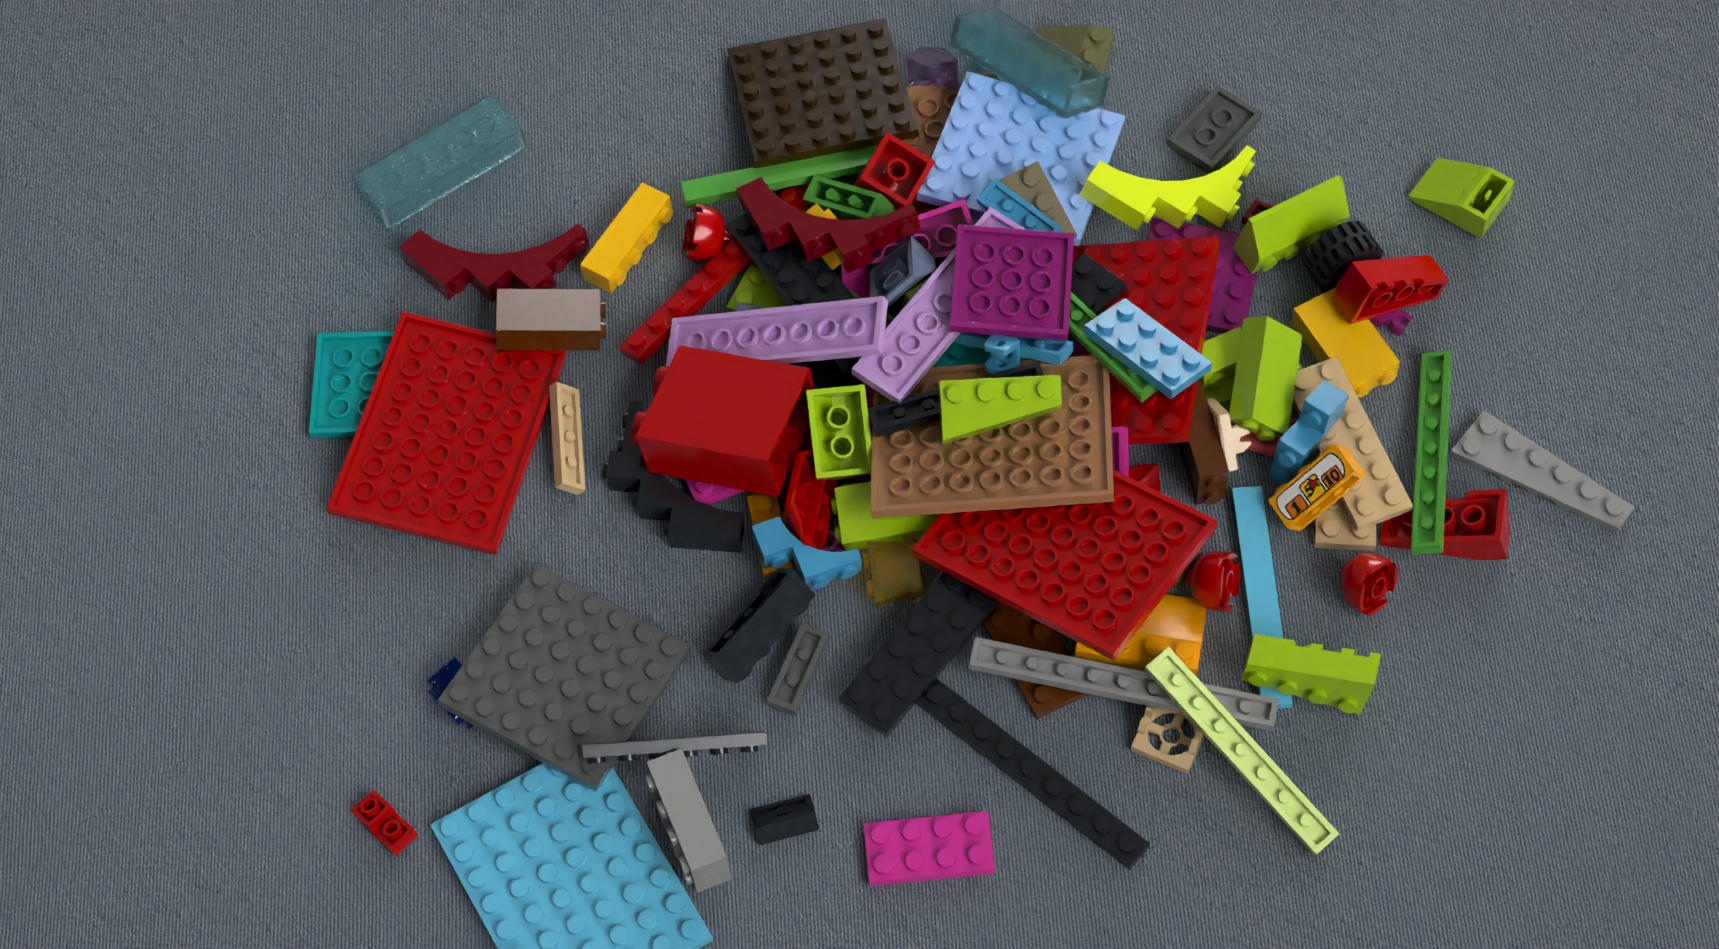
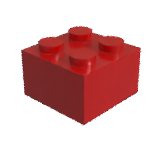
(895, 171)

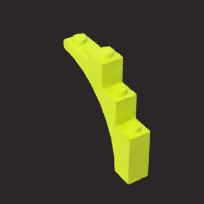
(1138, 198)

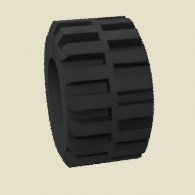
(1337, 249)

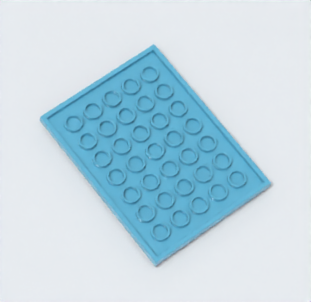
(567, 868)

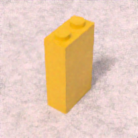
(1357, 346)

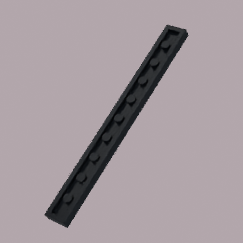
(1033, 774)

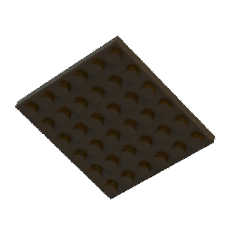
(821, 93)

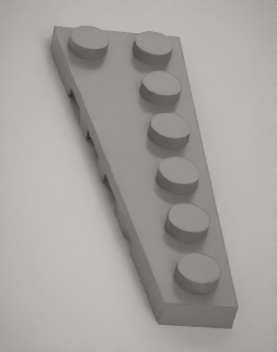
(1516, 459)

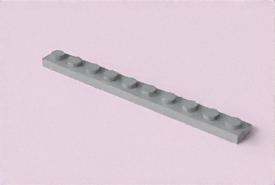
(1108, 681)

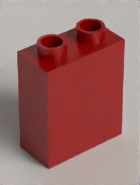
(725, 420)

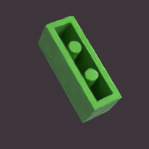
(845, 200)

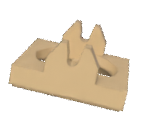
(1228, 435)
(1142, 746)

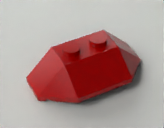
(808, 502)

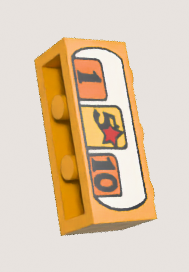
(1317, 487)

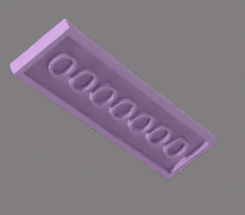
(919, 331)
(788, 332)

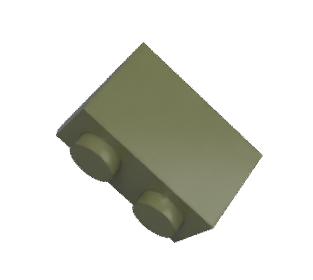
(1085, 41)

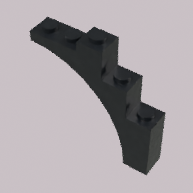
(686, 520)

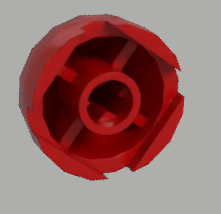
(704, 233)
(1214, 580)
(1366, 582)

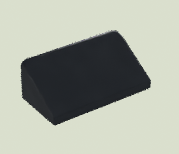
(784, 819)

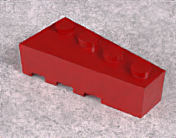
(1386, 286)

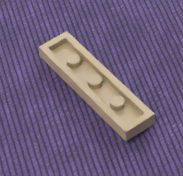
(567, 438)

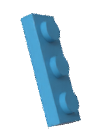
(1015, 208)

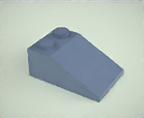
(901, 271)

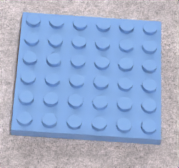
(1004, 130)

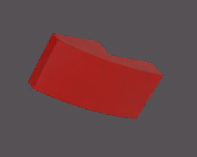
(384, 822)

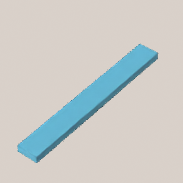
(1258, 571)

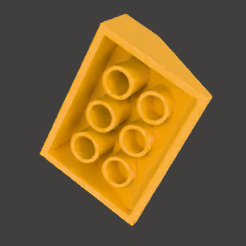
(1173, 623)

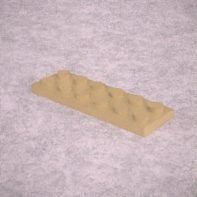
(1381, 491)

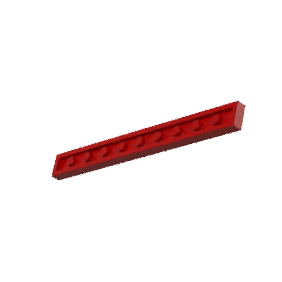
(696, 291)

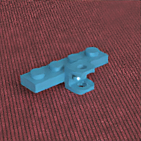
(1008, 350)

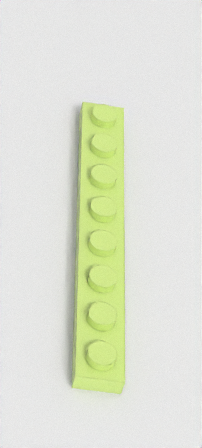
(1241, 751)

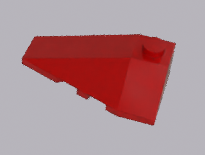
(1473, 527)

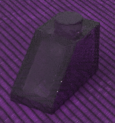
(933, 68)

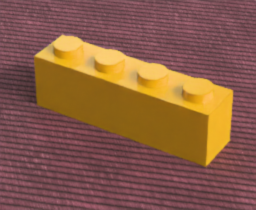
(627, 238)

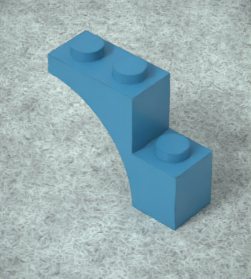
(1301, 441)
(813, 565)

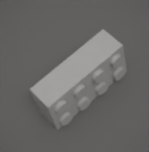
(687, 821)

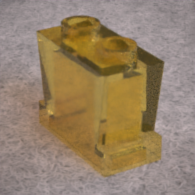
(893, 571)

